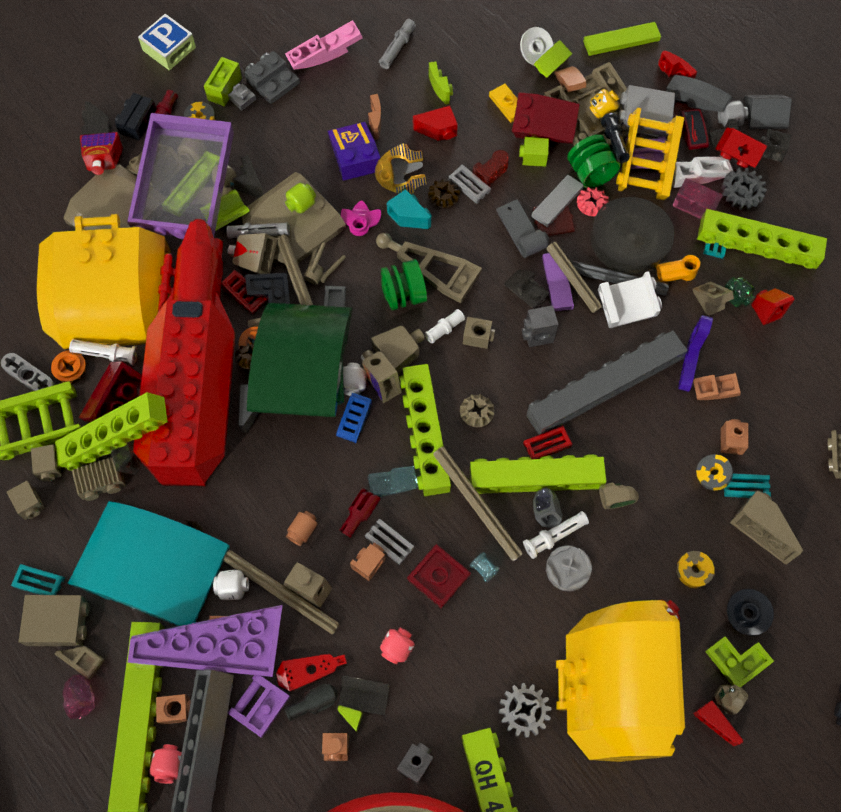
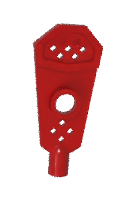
(299, 670)

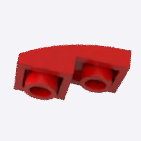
(673, 64)

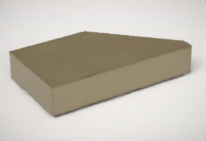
(82, 660)

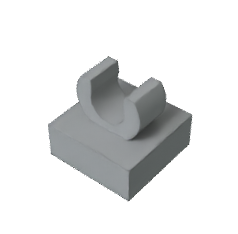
(241, 96)

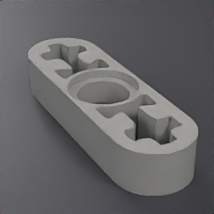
(25, 366)

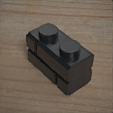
(135, 116)

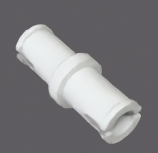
(444, 326)

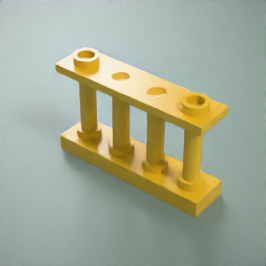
(669, 147)

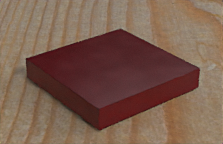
(438, 576)

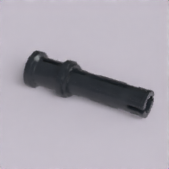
(614, 132)

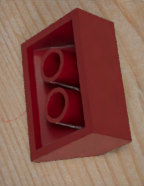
(116, 387)

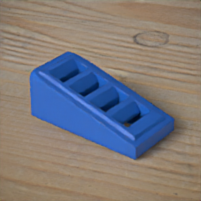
(361, 401)

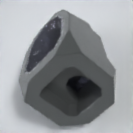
(547, 508)

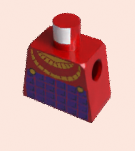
(101, 151)

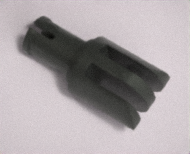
(313, 701)

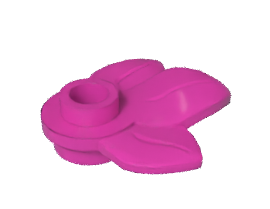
(362, 217)

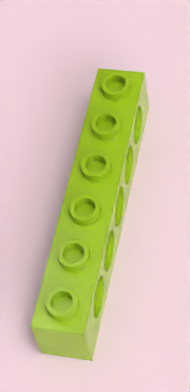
(773, 236)
(420, 377)
(111, 431)

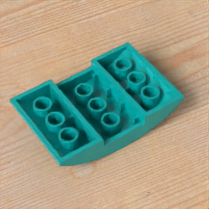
(149, 563)

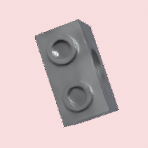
(540, 326)

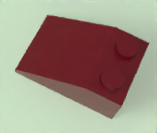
(545, 118)

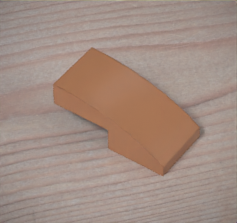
(570, 78)
(375, 116)
(716, 387)

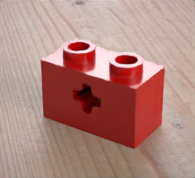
(751, 151)

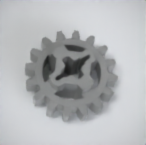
(520, 700)

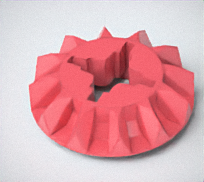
(587, 207)

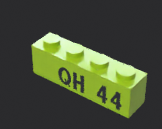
(487, 771)

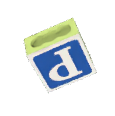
(167, 42)

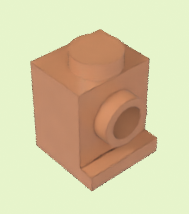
(368, 561)
(335, 746)

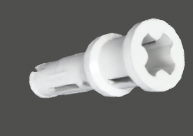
(113, 352)
(546, 539)

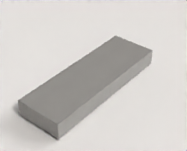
(557, 201)

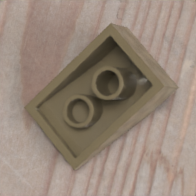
(766, 525)

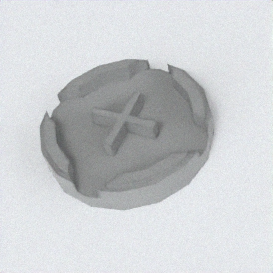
(568, 568)

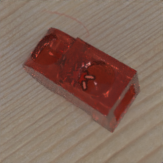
(492, 168)

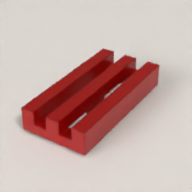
(530, 450)

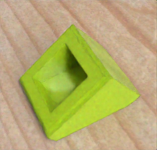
(352, 716)

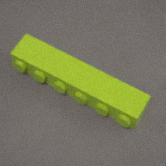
(536, 474)

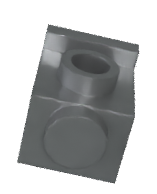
(411, 771)

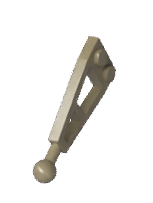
(460, 282)

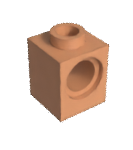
(164, 705)

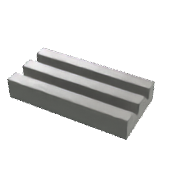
(464, 184)
(375, 530)

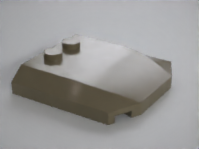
(588, 124)
(103, 196)
(306, 229)

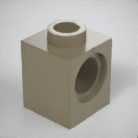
(474, 325)
(45, 463)
(26, 500)

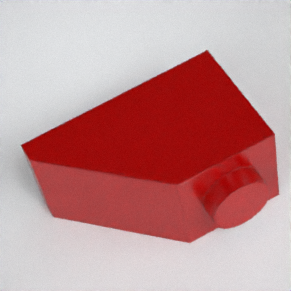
(436, 124)
(771, 305)

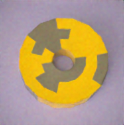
(693, 579)

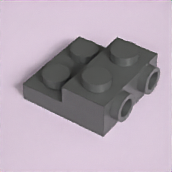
(271, 77)

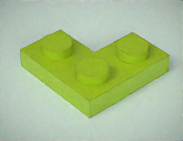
(737, 667)

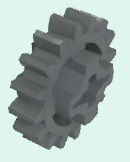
(743, 188)

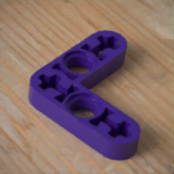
(694, 345)

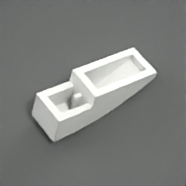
(701, 170)

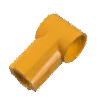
(677, 269)

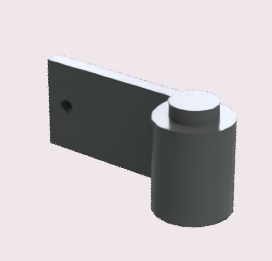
(521, 229)

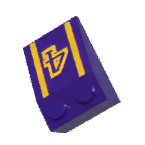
(354, 150)

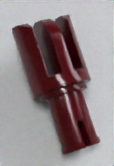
(359, 511)

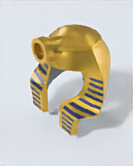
(391, 169)

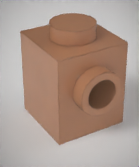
(734, 437)

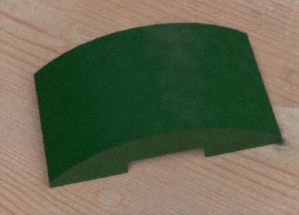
(298, 359)

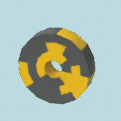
(200, 109)
(718, 481)

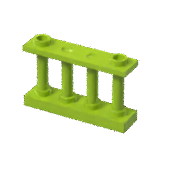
(42, 400)

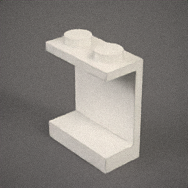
(630, 300)

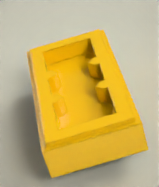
(505, 101)

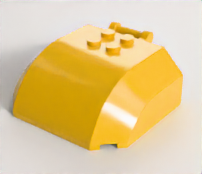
(99, 282)
(623, 682)

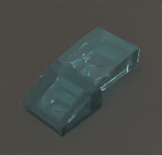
(393, 482)

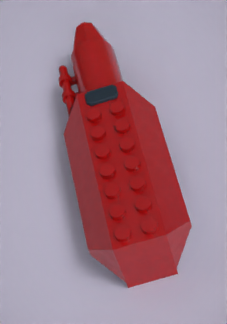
(189, 364)

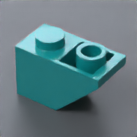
(408, 212)

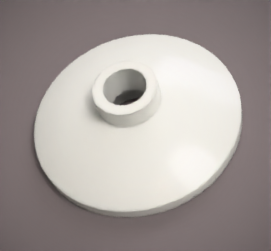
(539, 39)

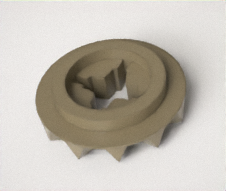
(471, 418)

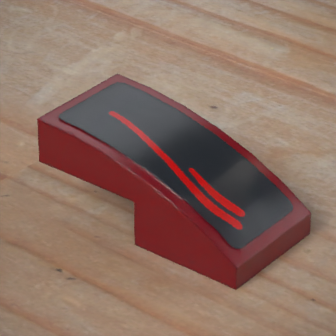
(695, 129)

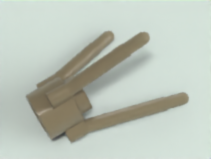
(314, 272)

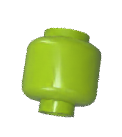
(300, 198)

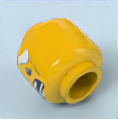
(604, 103)

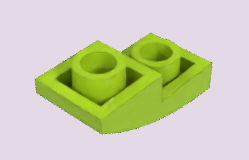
(552, 59)
(440, 83)

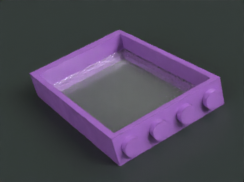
(180, 174)

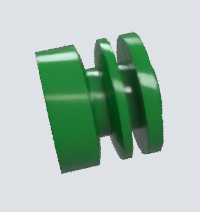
(593, 161)
(403, 285)

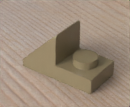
(712, 297)

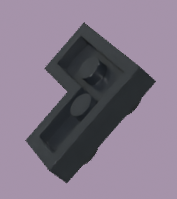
(270, 285)

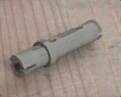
(401, 38)
(272, 229)

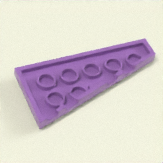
(225, 644)

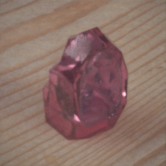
(78, 697)

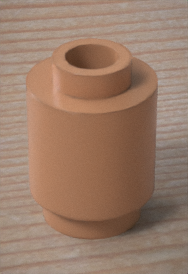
(301, 528)

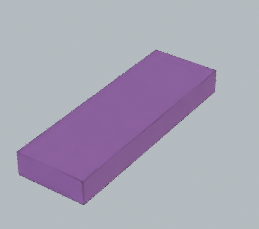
(557, 285)

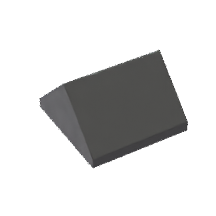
(768, 111)

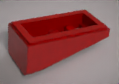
(233, 284)
(715, 719)

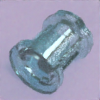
(484, 567)

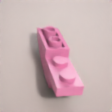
(318, 51)

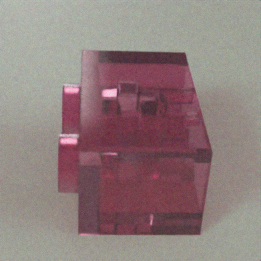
(696, 198)

